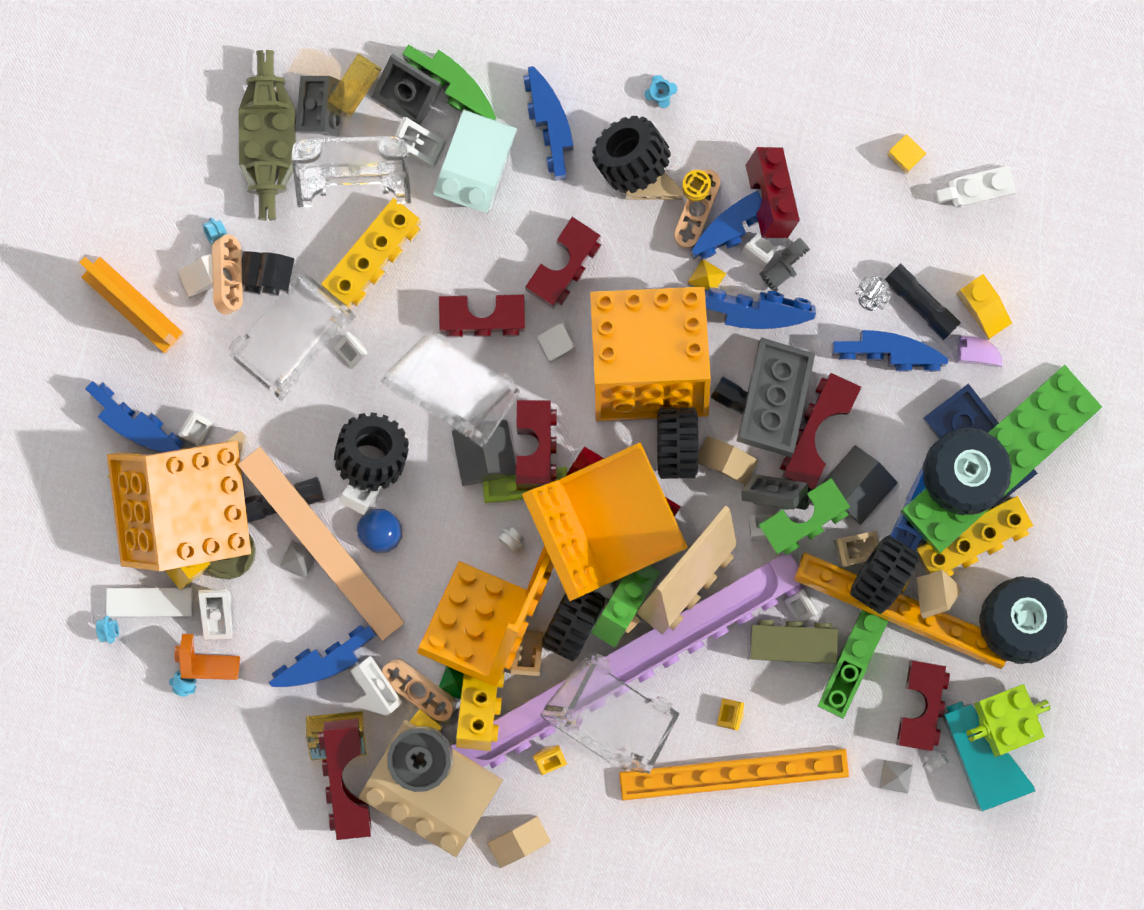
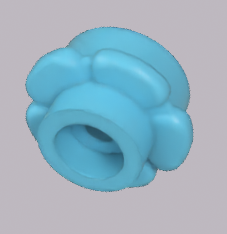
(214, 230)
(107, 630)
(182, 686)

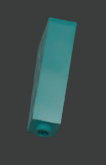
(989, 777)

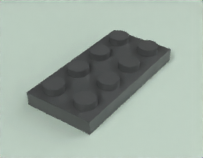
(776, 397)

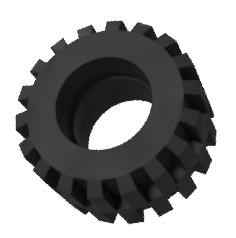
(631, 154)
(373, 432)
(677, 443)
(884, 574)
(572, 624)

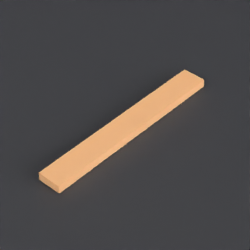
(321, 543)

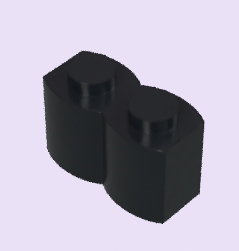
(266, 272)

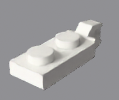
(978, 187)

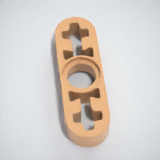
(696, 231)
(233, 264)
(440, 695)

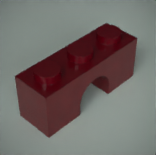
(778, 209)
(552, 285)
(506, 318)
(536, 419)
(929, 682)

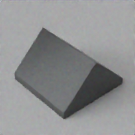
(406, 90)
(485, 463)
(861, 482)

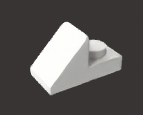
(358, 499)
(216, 613)
(378, 694)

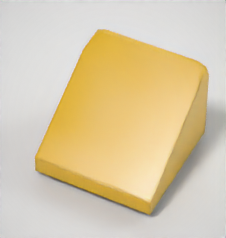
(906, 153)

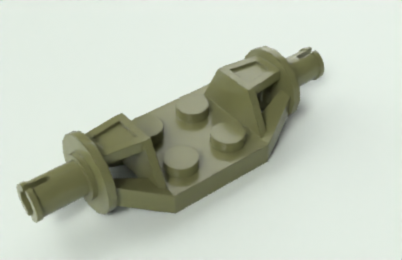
(266, 135)

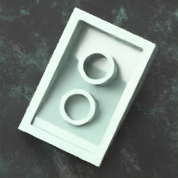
(475, 161)

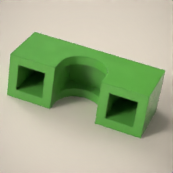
(785, 533)
(624, 605)

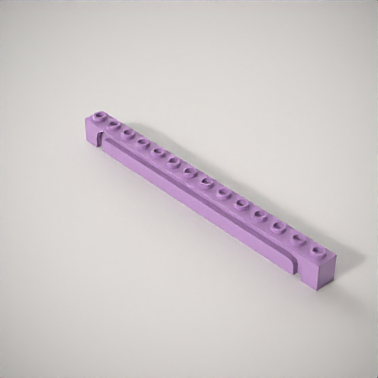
(653, 649)

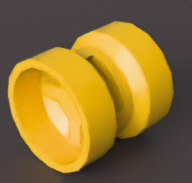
(693, 189)

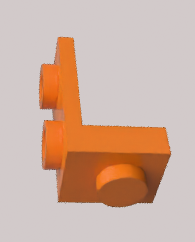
(204, 666)

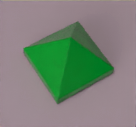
(452, 682)

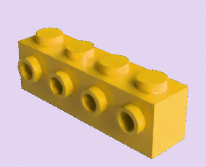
(371, 253)
(986, 534)
(477, 713)

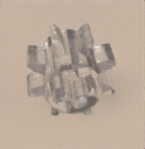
(873, 293)

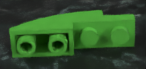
(462, 89)
(852, 664)

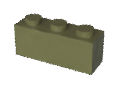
(793, 642)

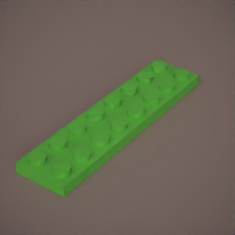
(1028, 436)

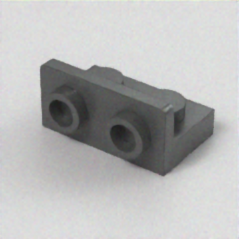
(313, 110)
(776, 492)

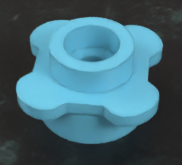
(660, 83)

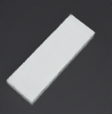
(149, 602)

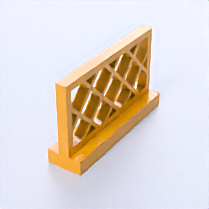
(131, 303)

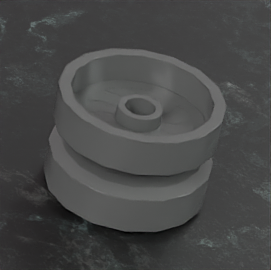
(403, 762)

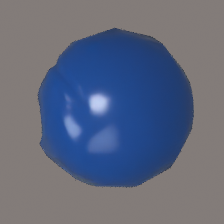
(379, 530)

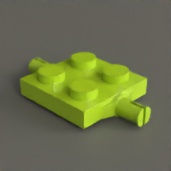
(1008, 720)

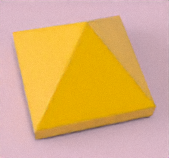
(706, 276)
(730, 714)
(549, 759)

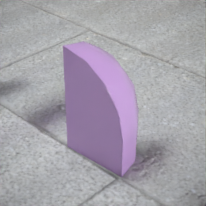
(978, 352)

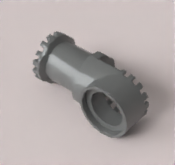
(782, 269)

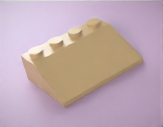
(691, 574)
(441, 814)

